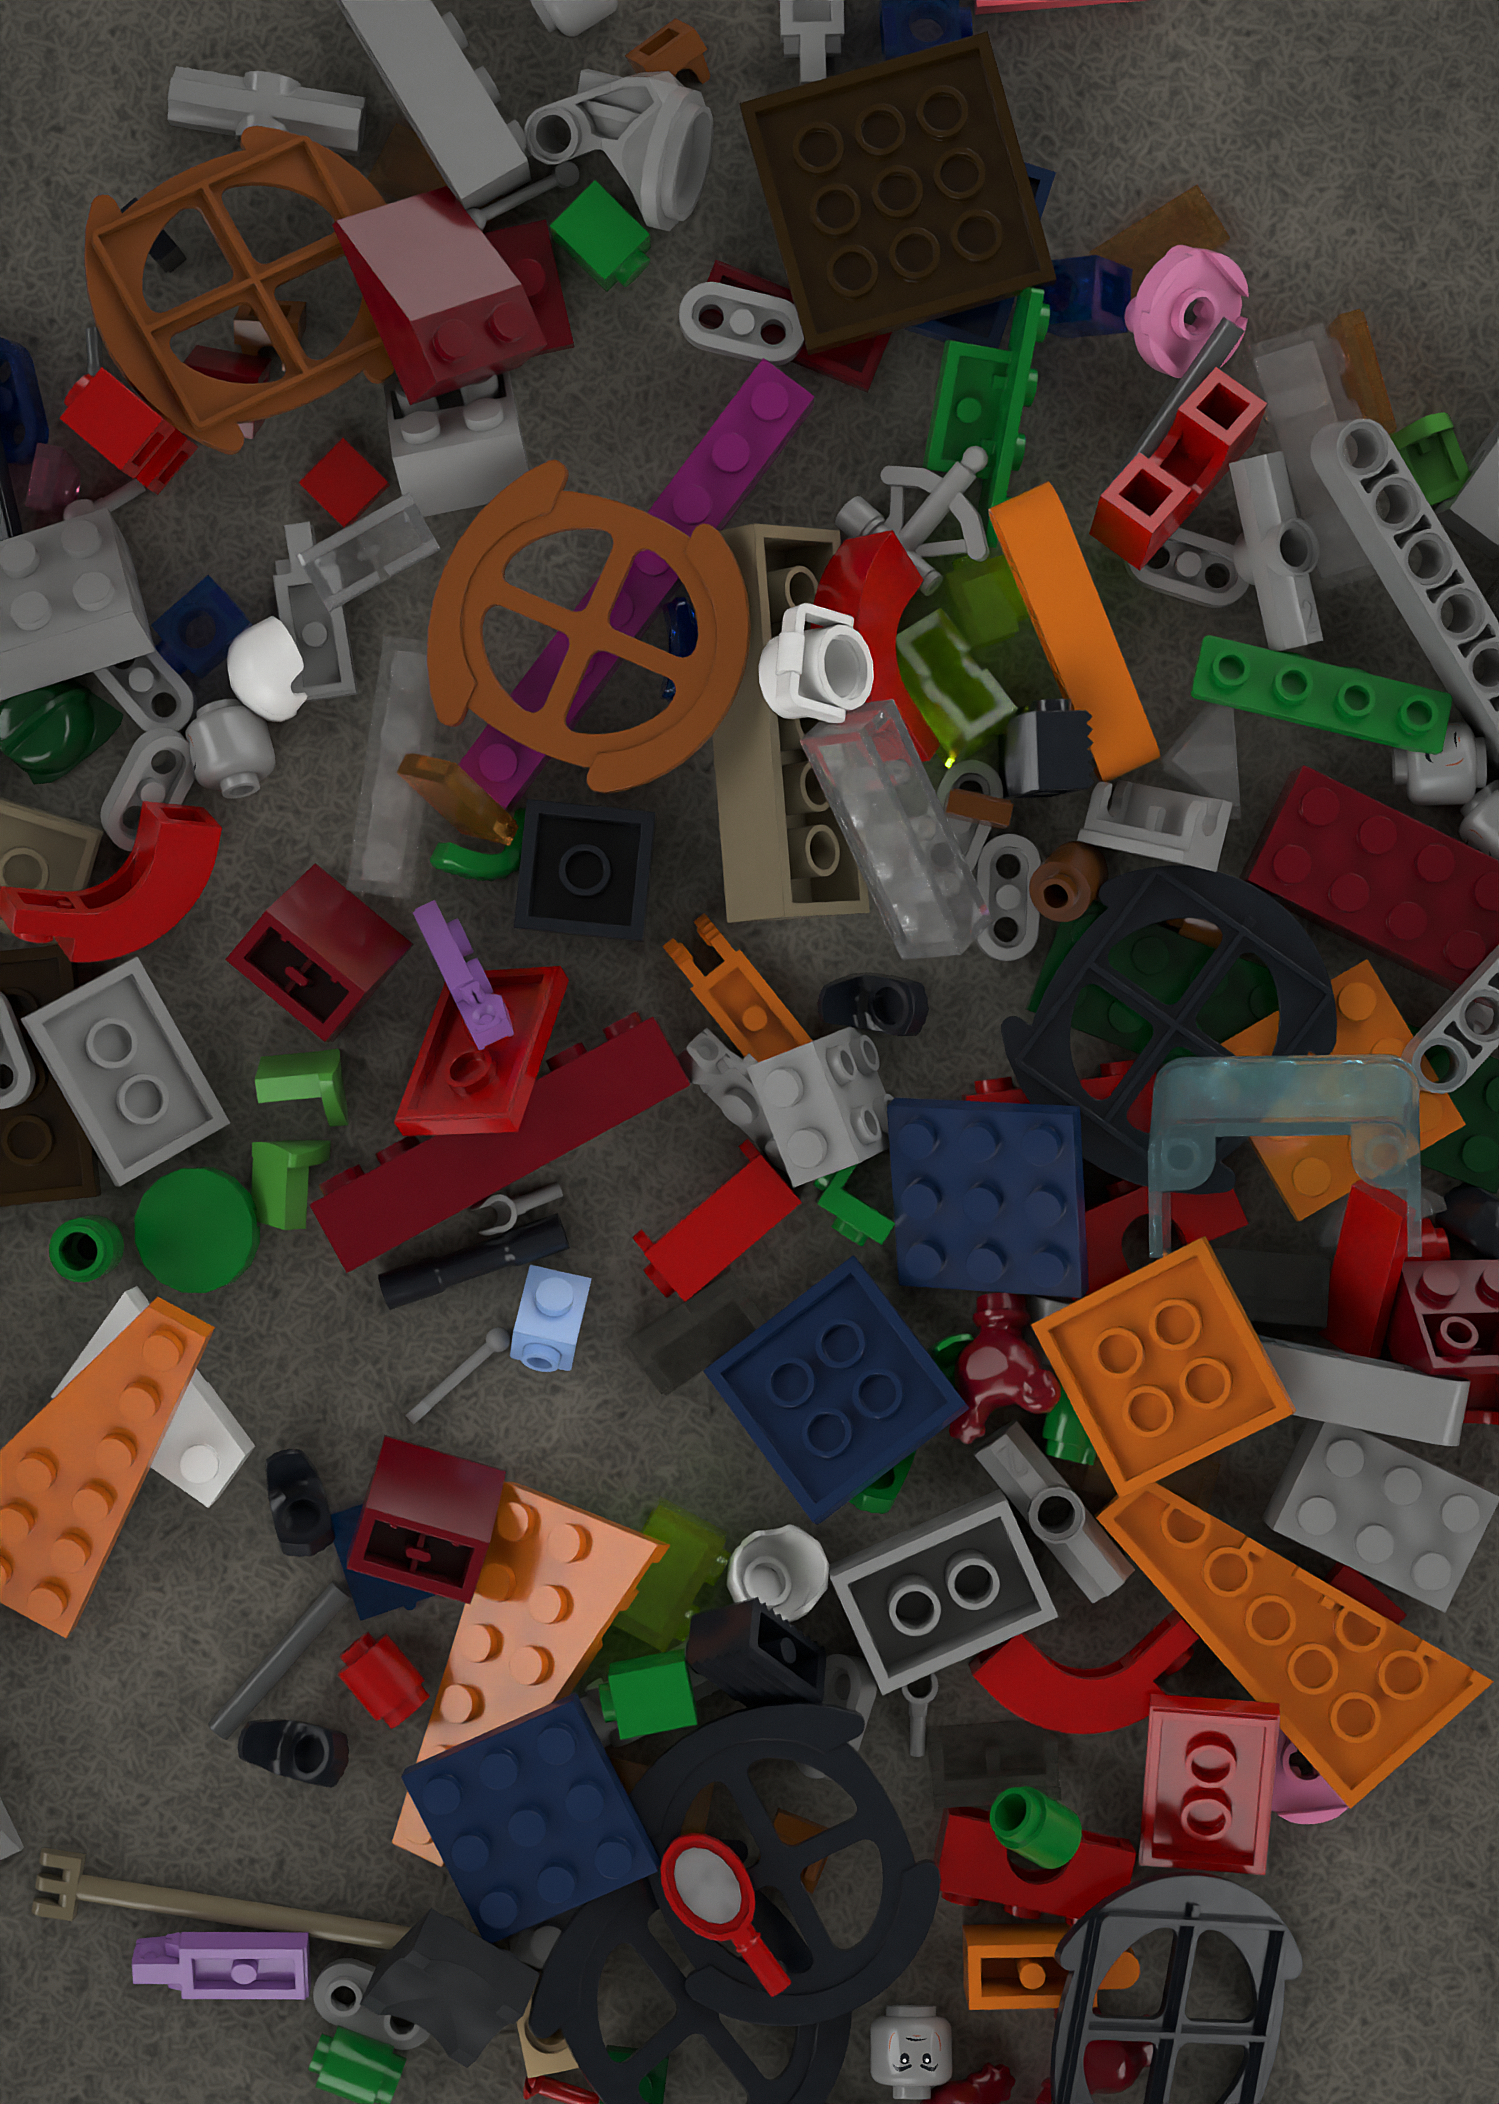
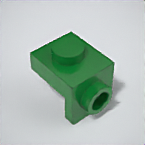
(854, 1217)

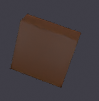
(978, 808)

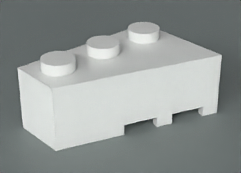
(204, 1438)

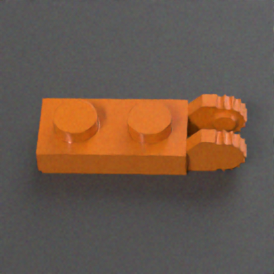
(739, 998)

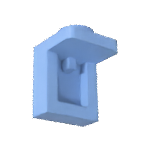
(549, 1319)

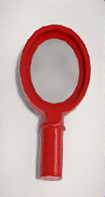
(717, 1900)

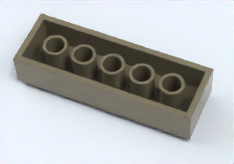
(775, 823)

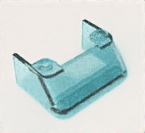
(1295, 1095)

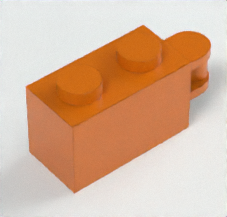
(1017, 1966)

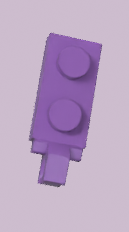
(467, 982)
(226, 1964)

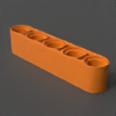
(1074, 628)

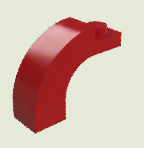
(873, 584)
(136, 904)
(1083, 1698)

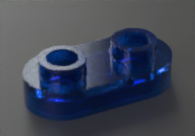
(21, 404)

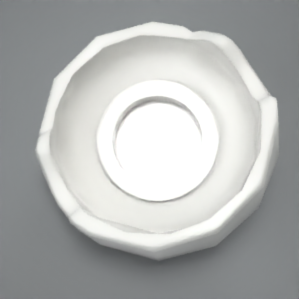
(261, 670)
(799, 1569)

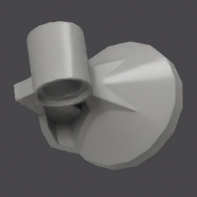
(648, 129)

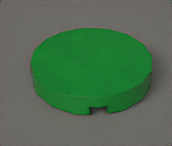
(197, 1229)

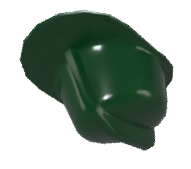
(55, 728)

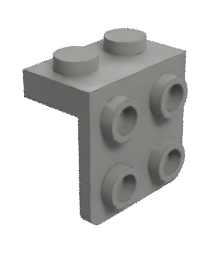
(824, 1104)

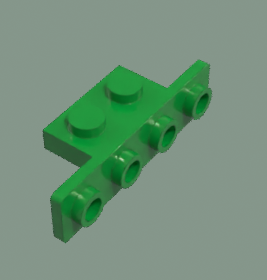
(983, 402)
(1321, 695)

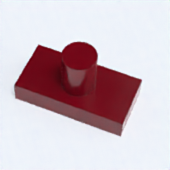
(532, 260)

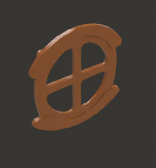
(141, 338)
(476, 582)

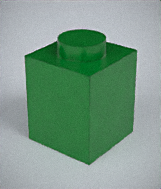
(602, 238)
(649, 1694)

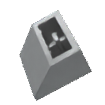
(456, 445)

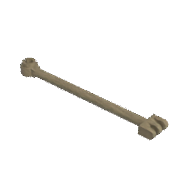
(76, 1886)

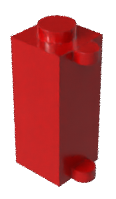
(718, 1227)

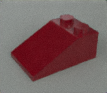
(438, 294)

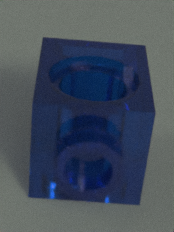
(898, 15)
(1088, 297)
(202, 600)

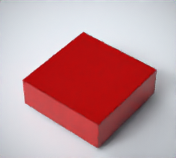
(344, 483)

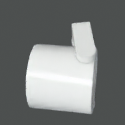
(817, 669)

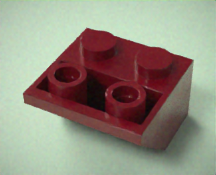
(319, 953)
(1446, 1317)
(426, 1519)

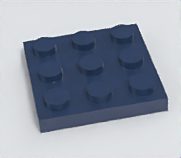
(988, 1196)
(835, 1390)
(531, 1819)

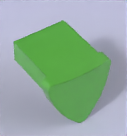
(1433, 456)
(305, 1077)
(281, 1180)

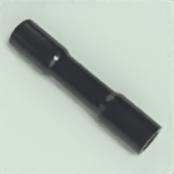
(436, 1274)

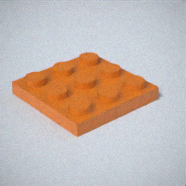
(1320, 1168)
(1163, 1367)

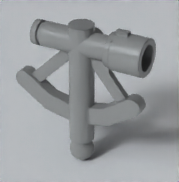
(947, 493)

